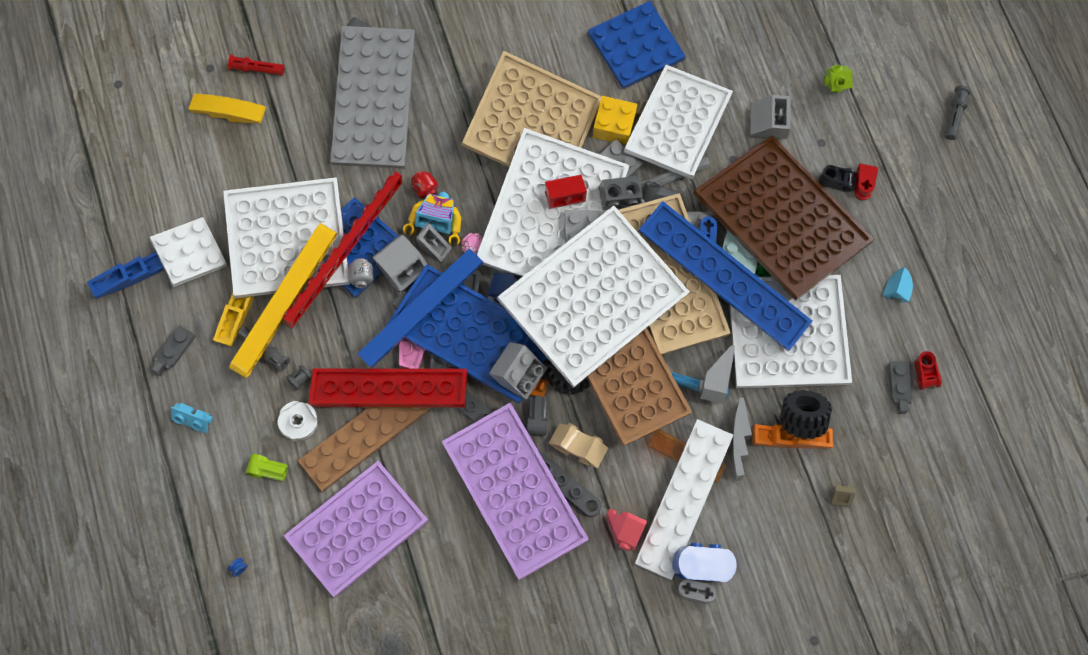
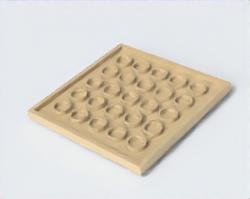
(529, 99)

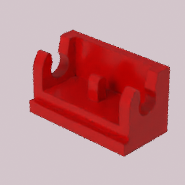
(565, 191)

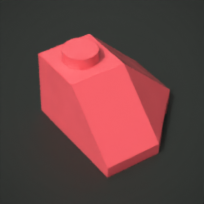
(626, 529)

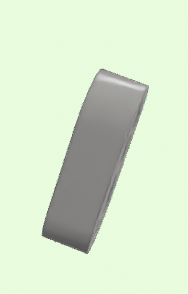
(695, 596)

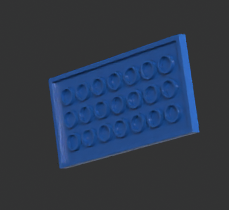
(466, 331)

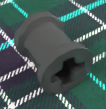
(299, 377)

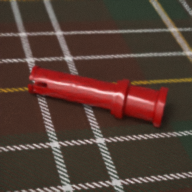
(246, 65)

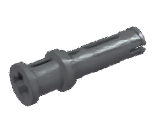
(958, 105)
(270, 354)

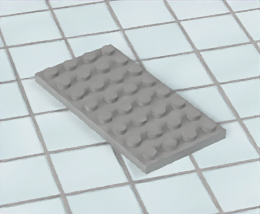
(373, 97)

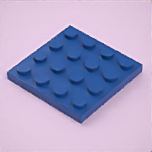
(636, 44)
(371, 243)

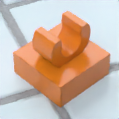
(540, 388)

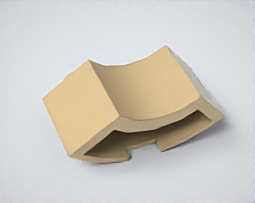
(570, 440)

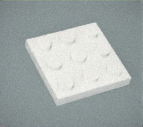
(188, 252)

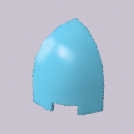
(899, 286)

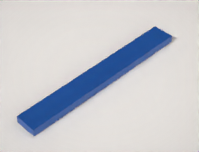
(420, 308)

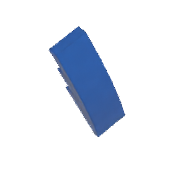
(125, 275)

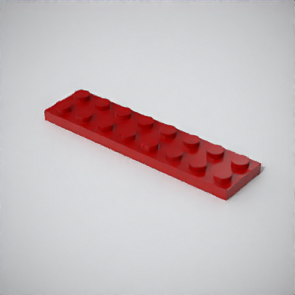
(388, 387)

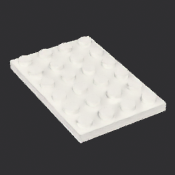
(678, 122)

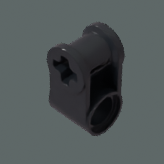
(841, 178)

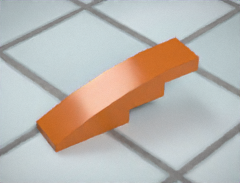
(778, 437)

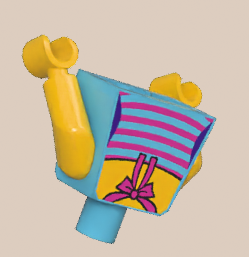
(439, 213)

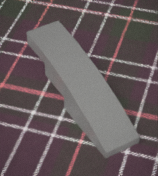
(741, 433)

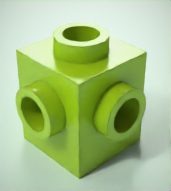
(838, 78)

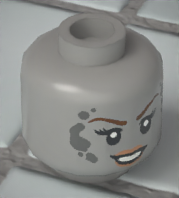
(360, 273)

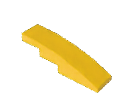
(229, 108)
(232, 319)

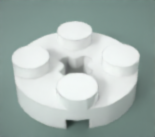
(300, 410)

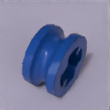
(237, 567)

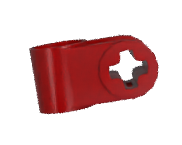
(865, 181)
(927, 374)

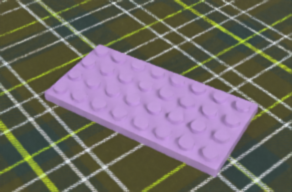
(515, 491)

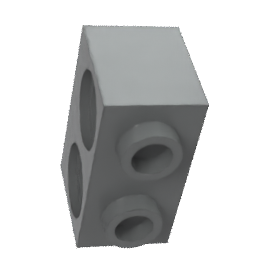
(619, 187)

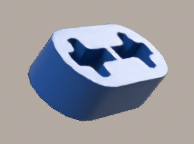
(712, 232)

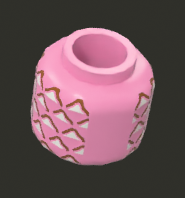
(472, 241)

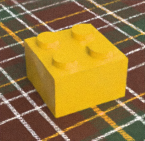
(614, 120)

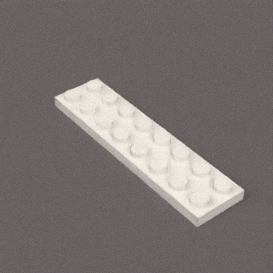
(684, 498)

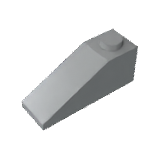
(716, 381)

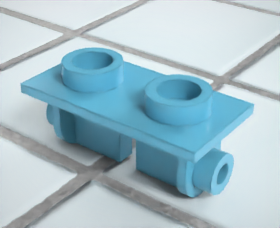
(183, 415)

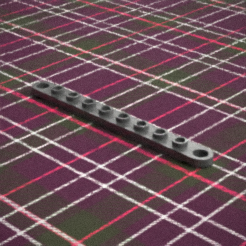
(571, 489)

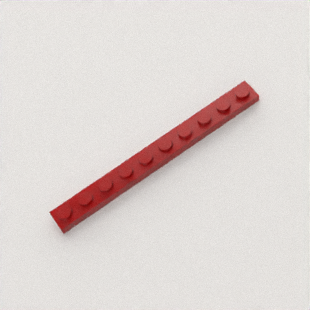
(339, 254)

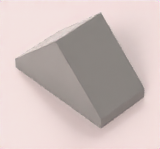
(432, 243)

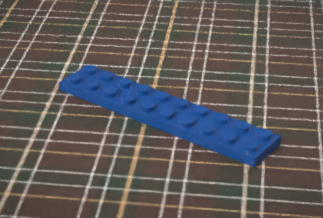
(725, 276)

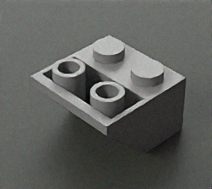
(770, 117)
(400, 262)
(518, 370)

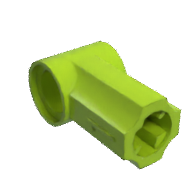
(262, 467)

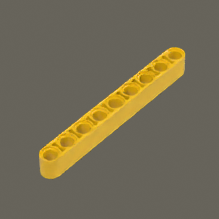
(284, 298)

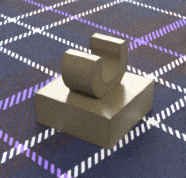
(843, 495)

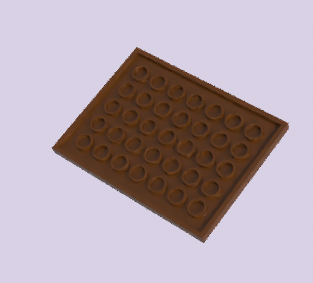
(783, 217)

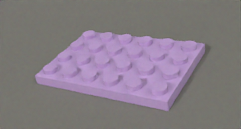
(356, 529)

